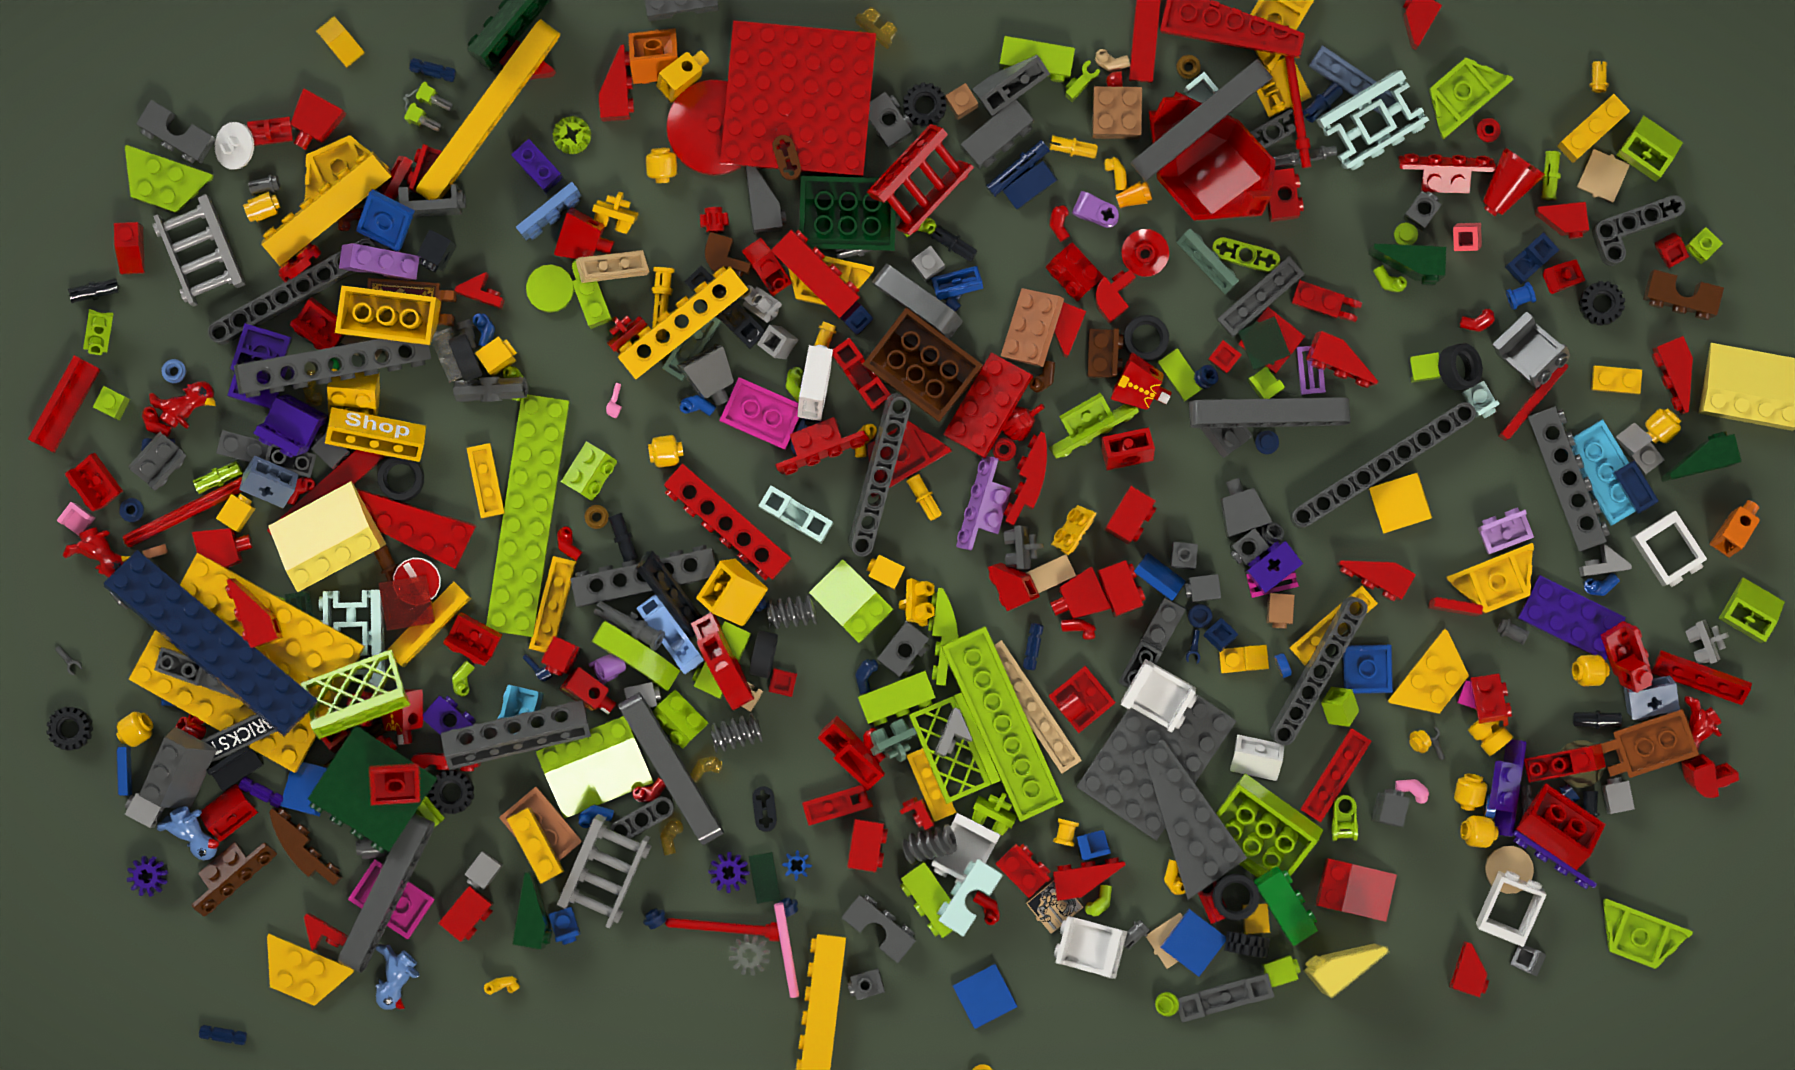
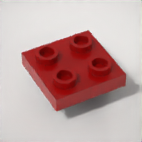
(1081, 699)

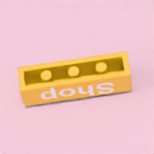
(375, 434)

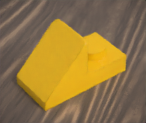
(1244, 659)

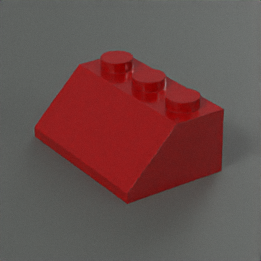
(1561, 827)

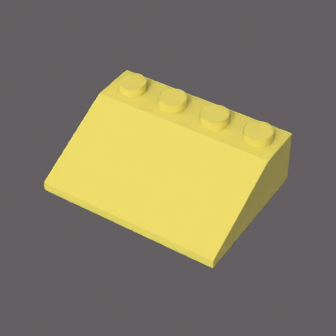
(1749, 387)
(325, 536)
(1337, 969)

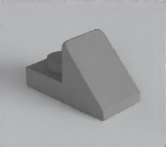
(1639, 448)
(1610, 563)
(954, 727)

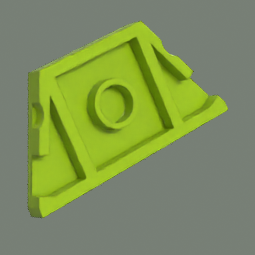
(1464, 93)
(162, 180)
(1640, 935)

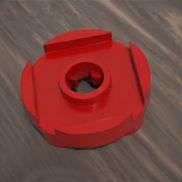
(295, 266)

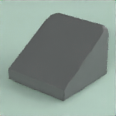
(1528, 959)

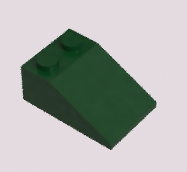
(1417, 262)
(1716, 453)
(532, 920)

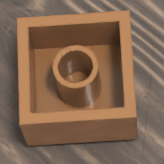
(1117, 112)

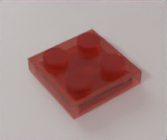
(406, 602)

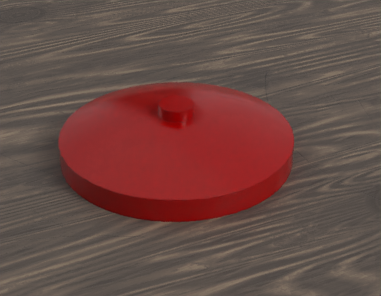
(697, 127)

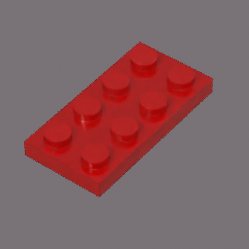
(988, 405)

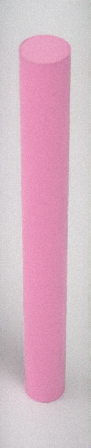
(786, 950)

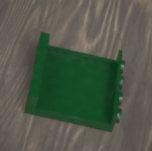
(347, 796)

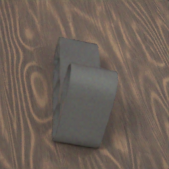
(1639, 222)
(917, 300)

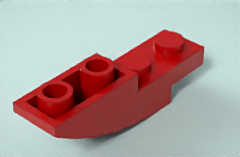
(1033, 470)
(721, 661)

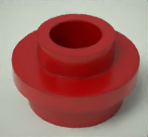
(1481, 130)
(1007, 442)

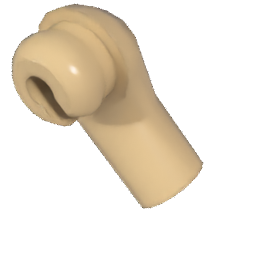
(1109, 63)

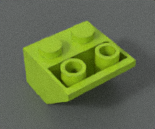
(1650, 149)
(1752, 611)

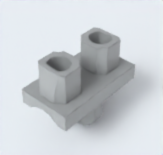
(761, 303)
(1710, 652)

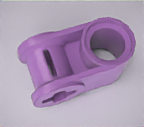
(1091, 209)
(607, 668)

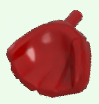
(1021, 422)

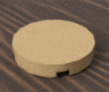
(1509, 859)

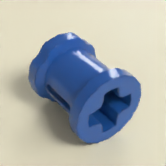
(1520, 295)

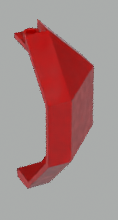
(1220, 172)

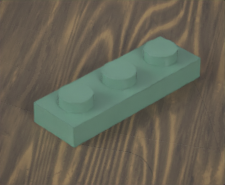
(1207, 261)
(690, 347)

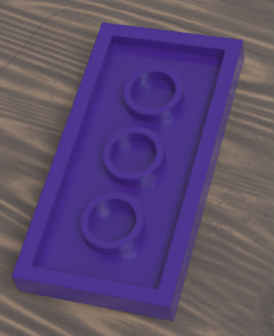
(1568, 616)

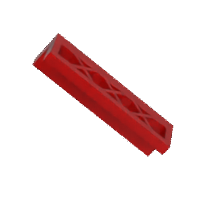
(64, 404)

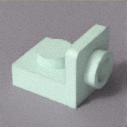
(1481, 400)

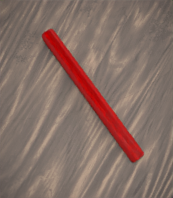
(182, 513)

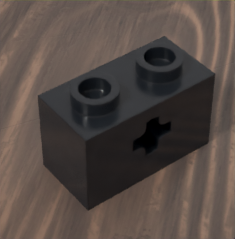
(436, 251)

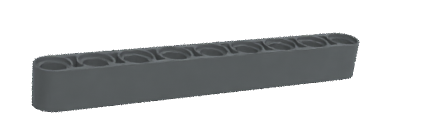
(295, 296)
(1393, 460)

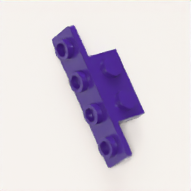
(1507, 786)
(1545, 855)

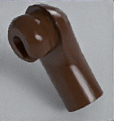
(1045, 379)

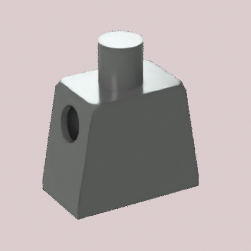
(709, 373)
(1242, 509)

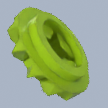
(582, 138)

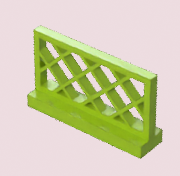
(365, 709)
(977, 747)

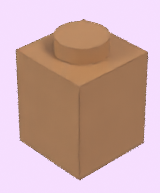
(961, 101)
(1280, 610)

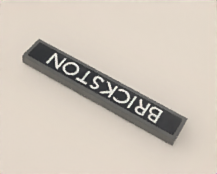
(239, 735)

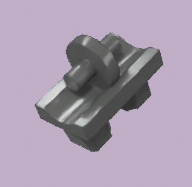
(1025, 547)

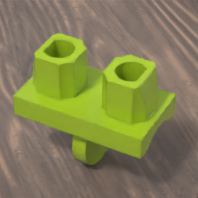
(98, 332)
(996, 809)

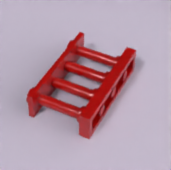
(902, 169)

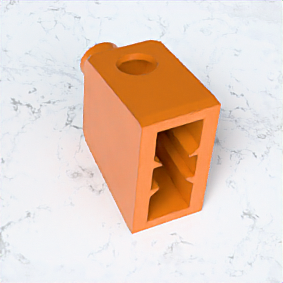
(1736, 529)

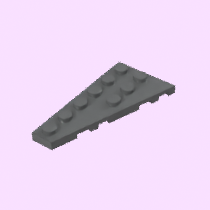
(1195, 832)

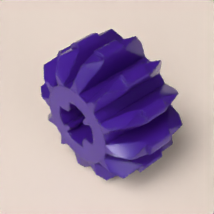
(720, 873)
(144, 884)

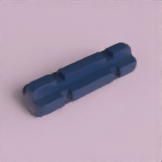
(432, 70)
(1033, 646)
(222, 1035)

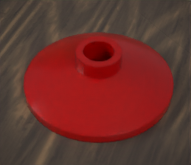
(1145, 240)

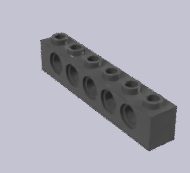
(1583, 537)
(582, 582)
(515, 734)

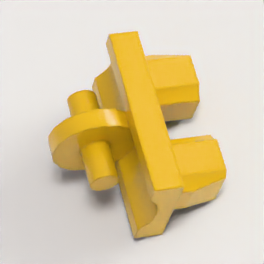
(625, 217)
(916, 601)

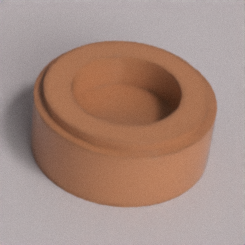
(155, 551)

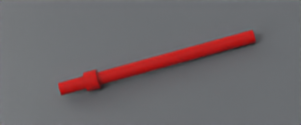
(1302, 141)

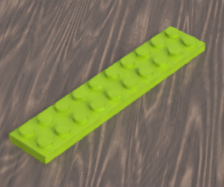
(527, 515)

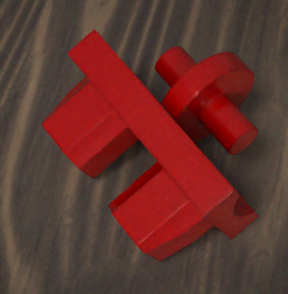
(271, 131)
(626, 332)

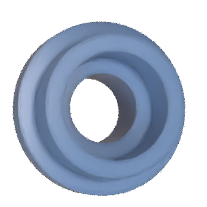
(167, 368)

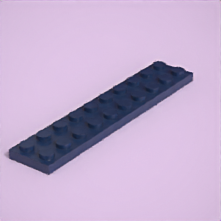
(210, 643)

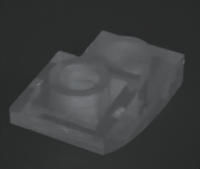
(445, 354)

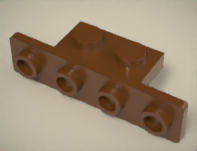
(228, 873)

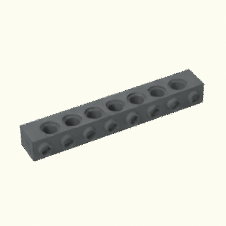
(247, 372)

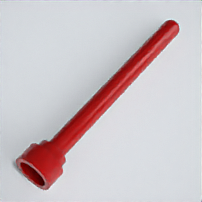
(769, 931)

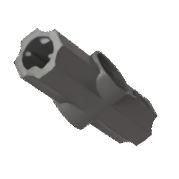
(491, 389)

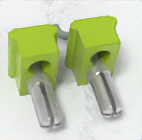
(417, 115)

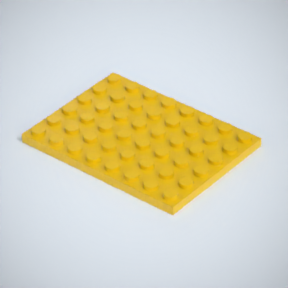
(303, 653)

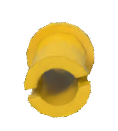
(1599, 77)
(825, 334)

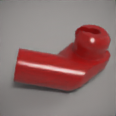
(1057, 220)
(868, 743)

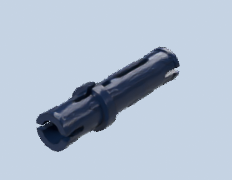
(1039, 149)

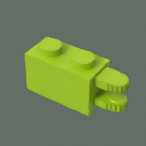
(591, 301)

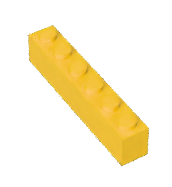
(326, 208)
(823, 1002)

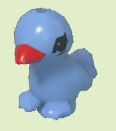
(187, 827)
(398, 971)

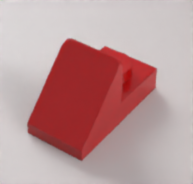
(1563, 276)
(474, 290)
(318, 929)

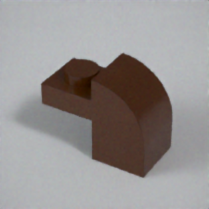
(718, 253)

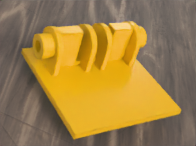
(1276, 93)
(1077, 523)

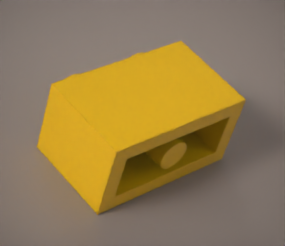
(496, 356)

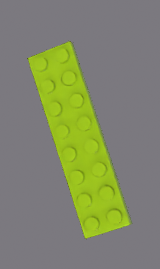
(1002, 723)

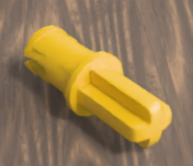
(1073, 147)
(924, 497)

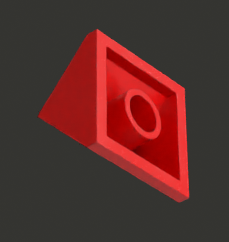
(394, 784)

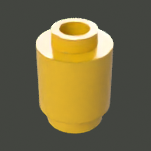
(261, 207)

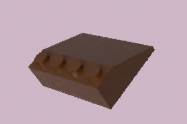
(923, 364)

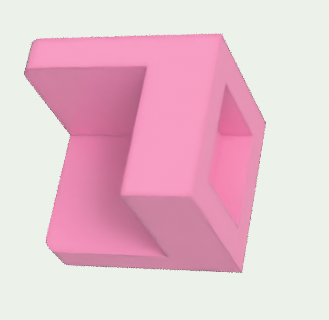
(76, 518)

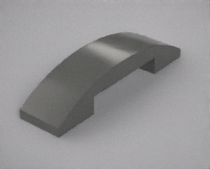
(1225, 997)

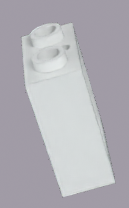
(815, 382)
(1676, 577)
(1504, 931)

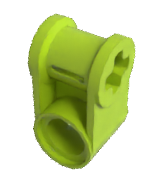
(1344, 820)

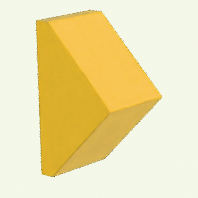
(340, 41)

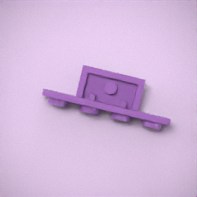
(985, 505)

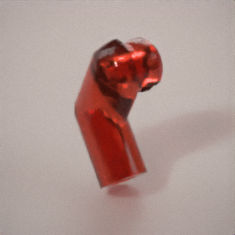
(344, 221)

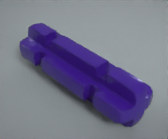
(261, 792)

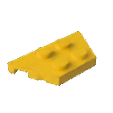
(1283, 12)
(327, 162)
(851, 271)
(1497, 580)
(1433, 678)
(302, 971)

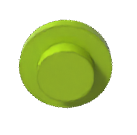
(1405, 234)
(1167, 1004)

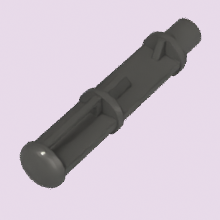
(1294, 158)

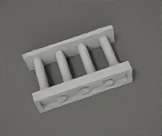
(213, 232)
(590, 852)

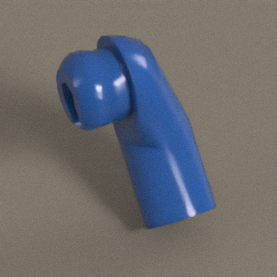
(1601, 588)

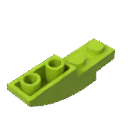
(943, 626)

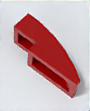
(851, 753)

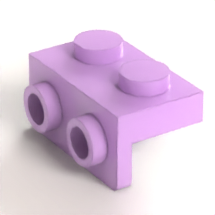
(1505, 531)

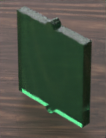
(1264, 343)

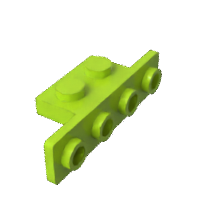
(1089, 421)

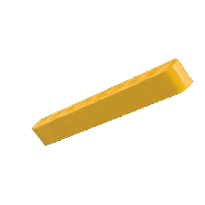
(488, 111)

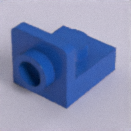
(564, 925)

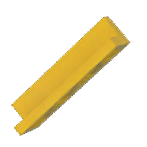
(417, 637)

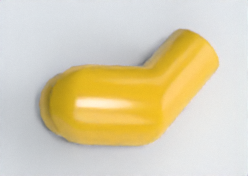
(1119, 172)
(1172, 880)
(499, 983)

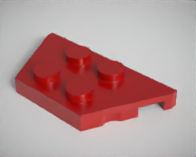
(915, 453)

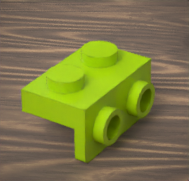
(589, 471)
(679, 719)

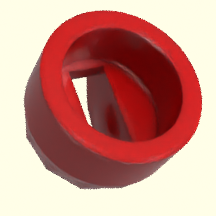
(1114, 79)

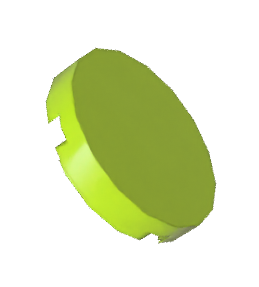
(550, 288)

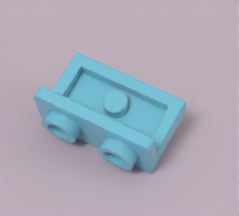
(520, 700)

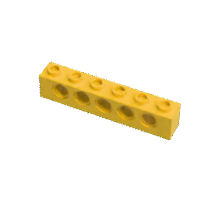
(639, 365)

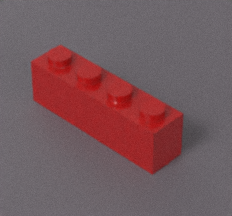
(816, 273)

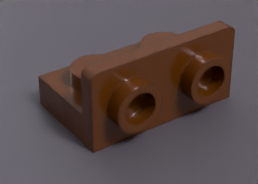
(1103, 353)

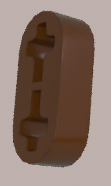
(792, 155)

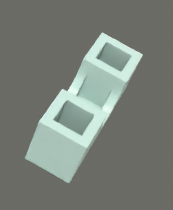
(796, 514)
(978, 877)

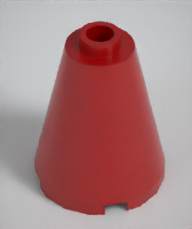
(1510, 182)

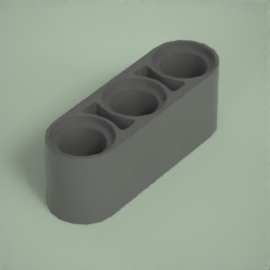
(651, 811)

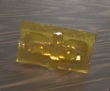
(883, 35)

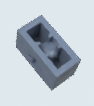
(268, 481)
(1656, 699)

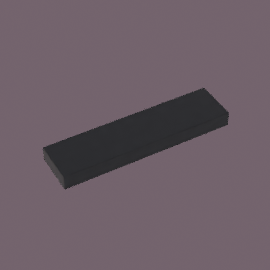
(668, 592)

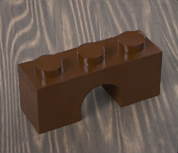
(1662, 291)

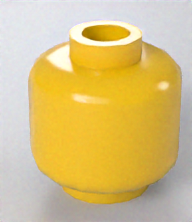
(661, 165)
(1663, 426)
(665, 451)
(1590, 670)
(134, 729)
(1470, 791)
(1479, 831)

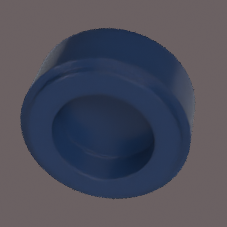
(1200, 616)

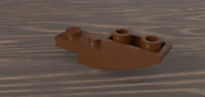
(294, 841)

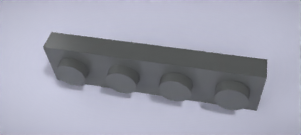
(1260, 296)

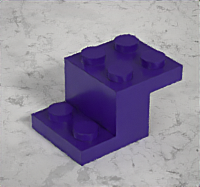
(254, 346)
(291, 425)

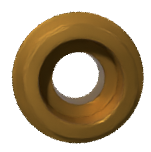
(1191, 60)
(596, 509)

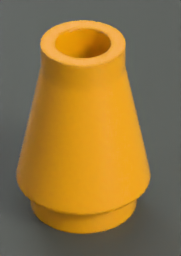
(1135, 195)

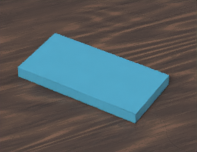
(1600, 459)

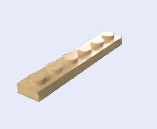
(1038, 715)

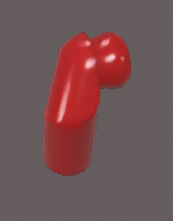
(1480, 323)
(153, 423)
(303, 485)
(565, 543)
(1079, 625)
(649, 794)
(990, 908)

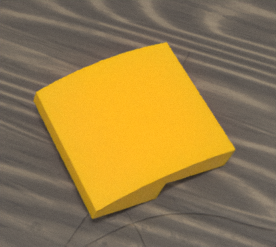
(1400, 503)

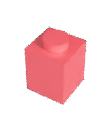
(1467, 236)

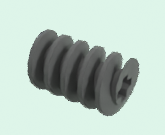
(791, 611)
(735, 732)
(930, 845)

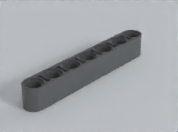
(1201, 120)
(1269, 412)
(879, 486)
(1318, 658)
(671, 768)
(386, 893)

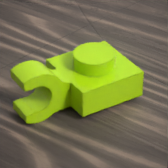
(1076, 86)

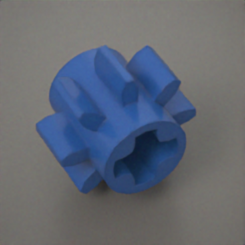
(790, 864)

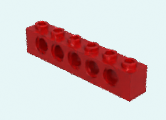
(683, 478)

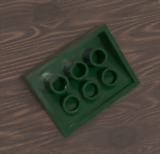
(503, 30)
(842, 214)

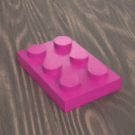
(761, 413)
(410, 908)

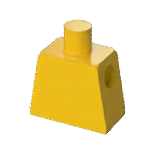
(676, 79)

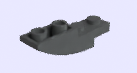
(245, 448)
(1154, 638)
(183, 668)

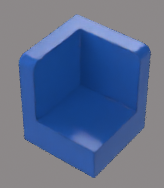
(1093, 845)

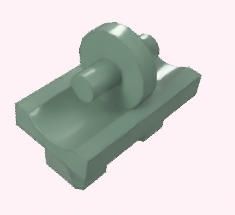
(901, 734)

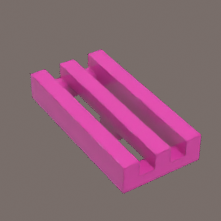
(1292, 576)

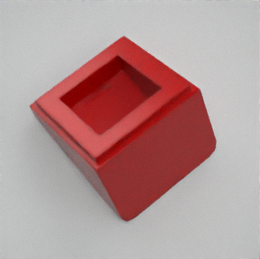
(1672, 249)

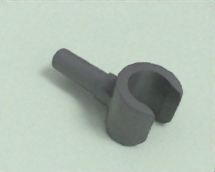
(68, 660)
(1436, 744)

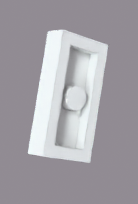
(1257, 757)

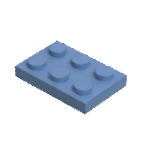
(549, 212)

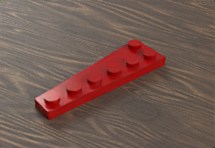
(1229, 26)
(421, 529)

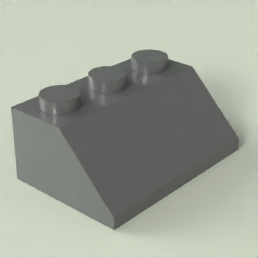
(178, 770)

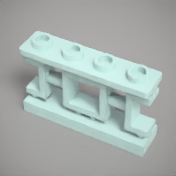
(1363, 104)
(370, 638)

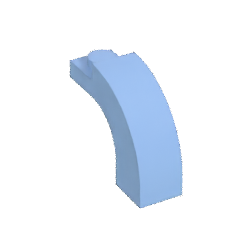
(675, 639)

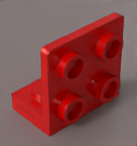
(1023, 870)

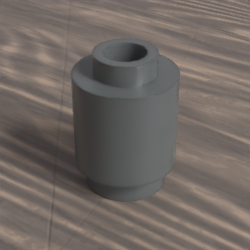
(363, 848)

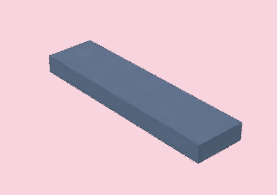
(1346, 75)

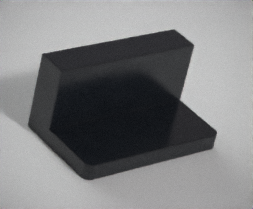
(235, 767)

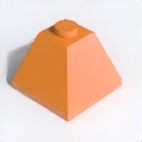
(651, 53)

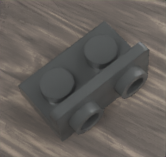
(1227, 439)
(158, 461)

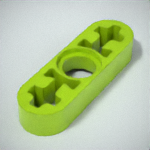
(1241, 245)

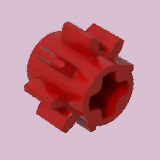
(714, 220)
(192, 726)

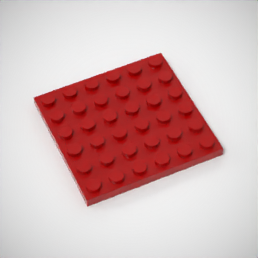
(802, 87)

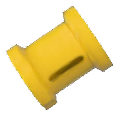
(1066, 832)

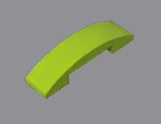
(636, 655)

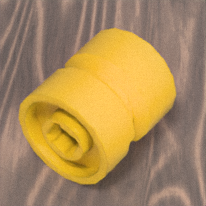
(1491, 735)

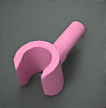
(612, 408)

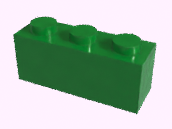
(1286, 905)

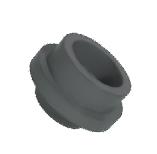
(1272, 533)

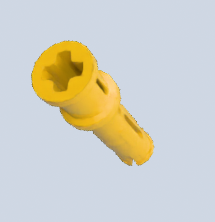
(662, 290)

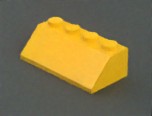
(387, 315)

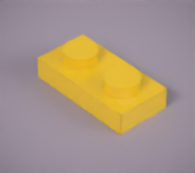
(1616, 379)

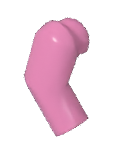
(1415, 787)

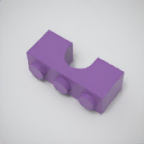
(379, 261)

